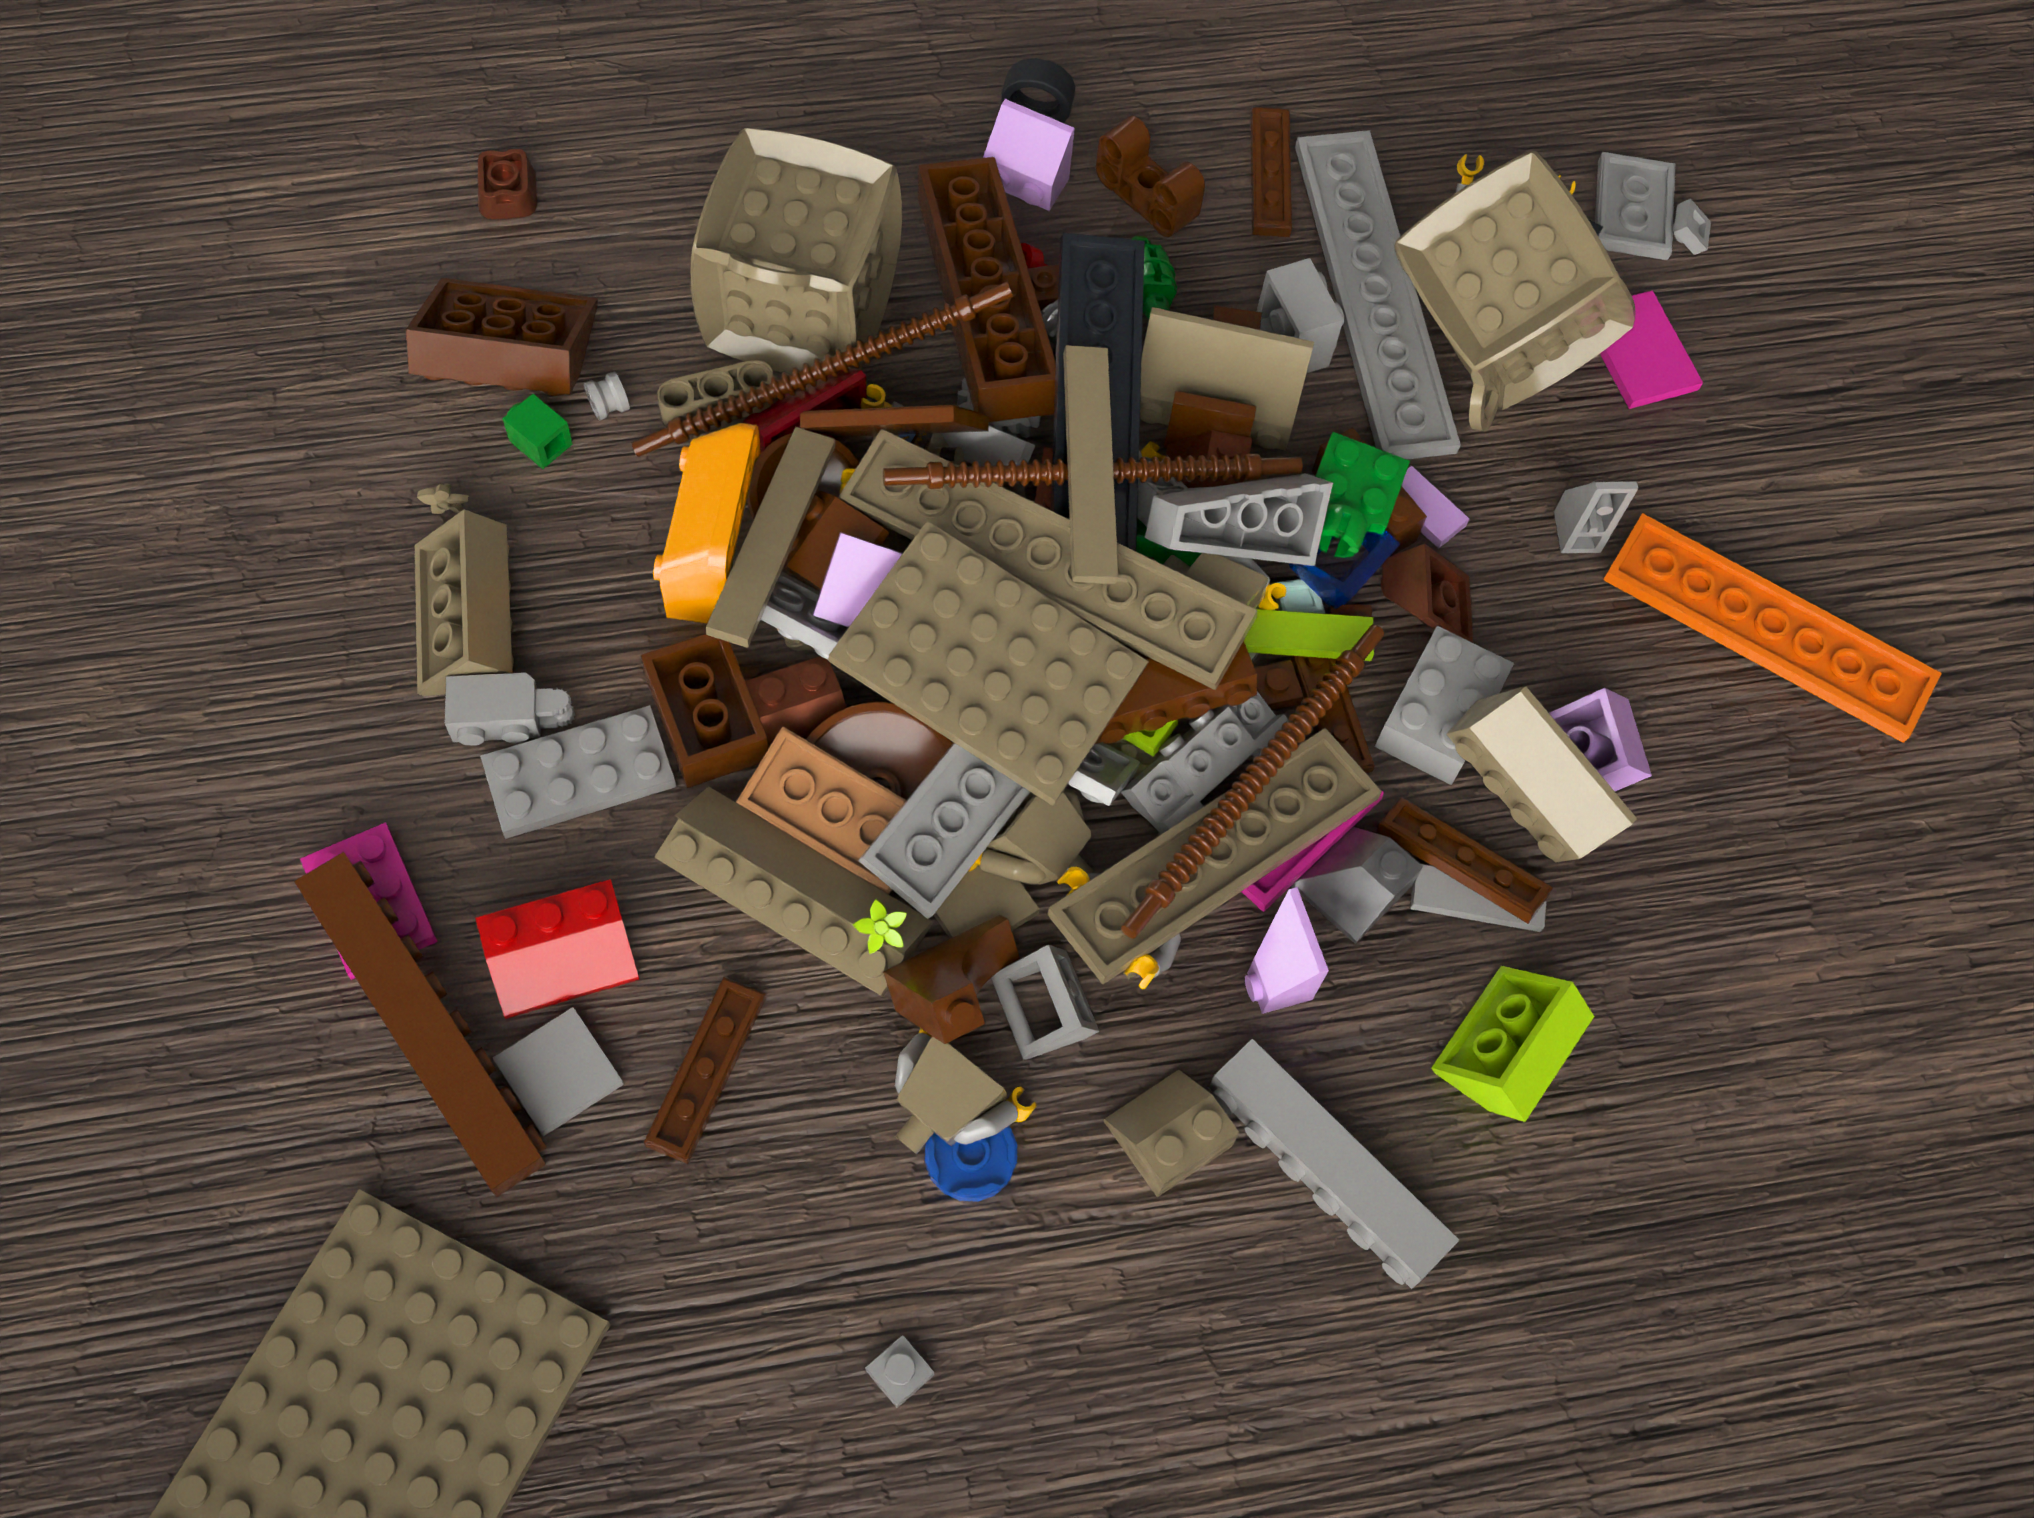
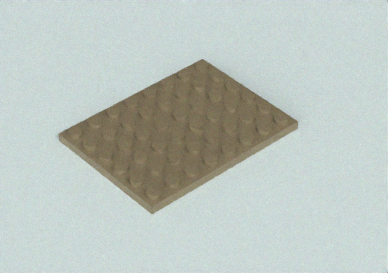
(391, 1385)

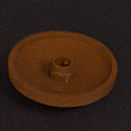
(882, 744)

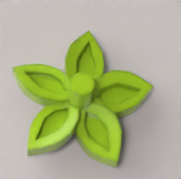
(881, 926)

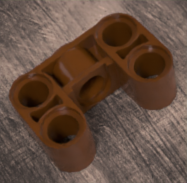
(1160, 197)

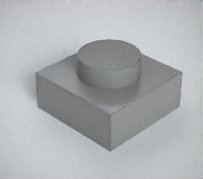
(1692, 227)
(899, 1371)

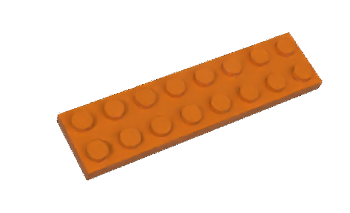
(1773, 628)

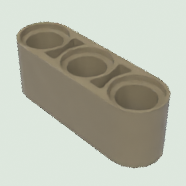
(698, 389)

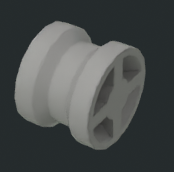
(606, 396)

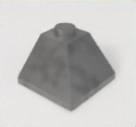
(1358, 881)

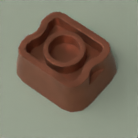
(506, 184)

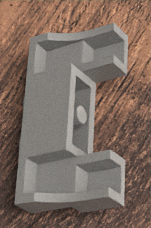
(1201, 760)

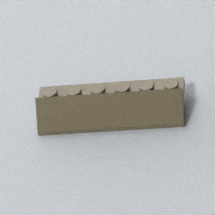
(786, 886)

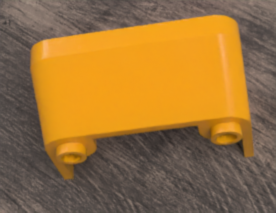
(706, 520)

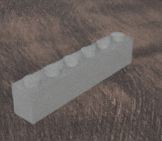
(1332, 1164)

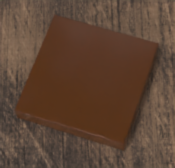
(1199, 414)

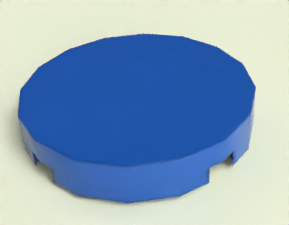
(972, 1169)

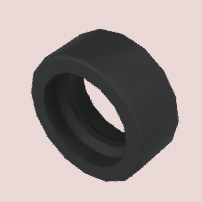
(1045, 76)

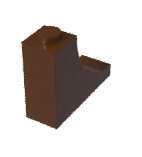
(942, 983)

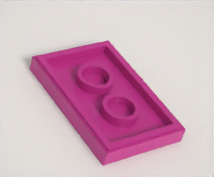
(1650, 358)

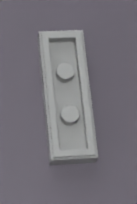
(990, 446)
(1443, 895)

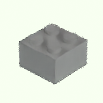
(1299, 306)

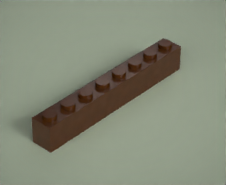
(420, 1023)

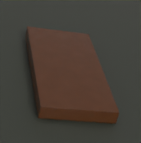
(895, 420)

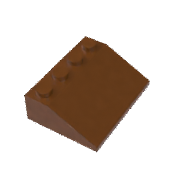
(501, 336)

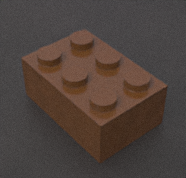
(705, 708)

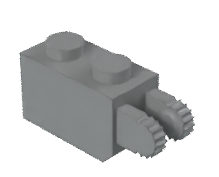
(502, 708)

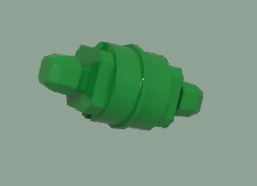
(1159, 278)

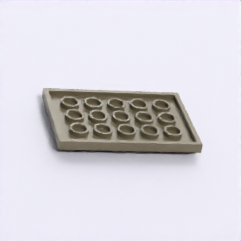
(988, 662)

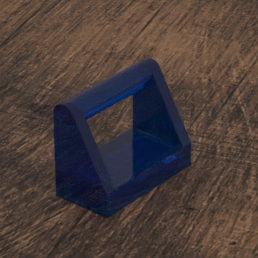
(1338, 592)

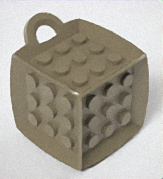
(795, 249)
(1516, 283)

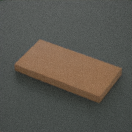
(820, 802)

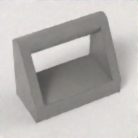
(1065, 993)

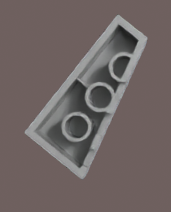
(1253, 519)

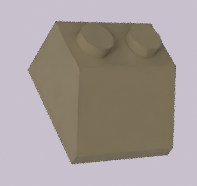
(1172, 1131)

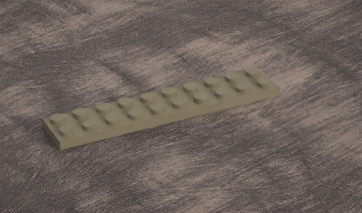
(1145, 610)

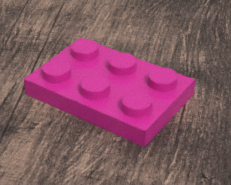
(385, 865)

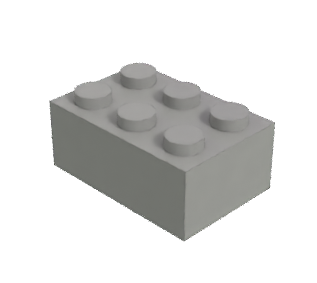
(1438, 693)

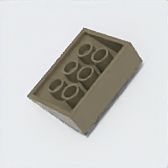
(1224, 364)

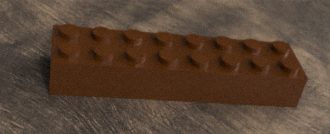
(975, 249)

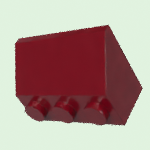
(784, 415)

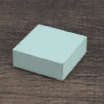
(1300, 598)

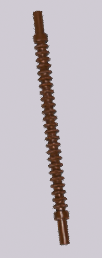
(963, 309)
(936, 475)
(1162, 891)

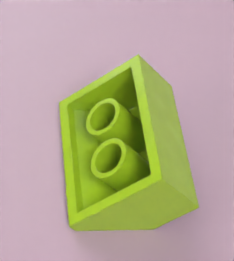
(1514, 1041)

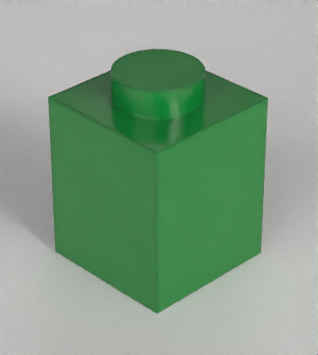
(537, 431)

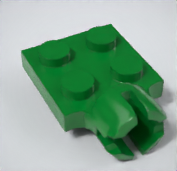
(1361, 494)

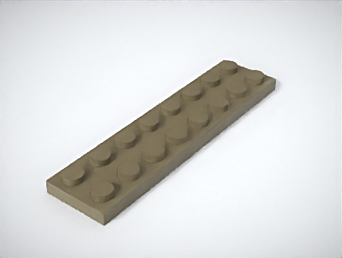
(1299, 806)

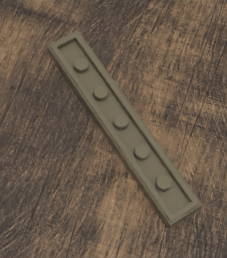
(1090, 465)
(770, 538)

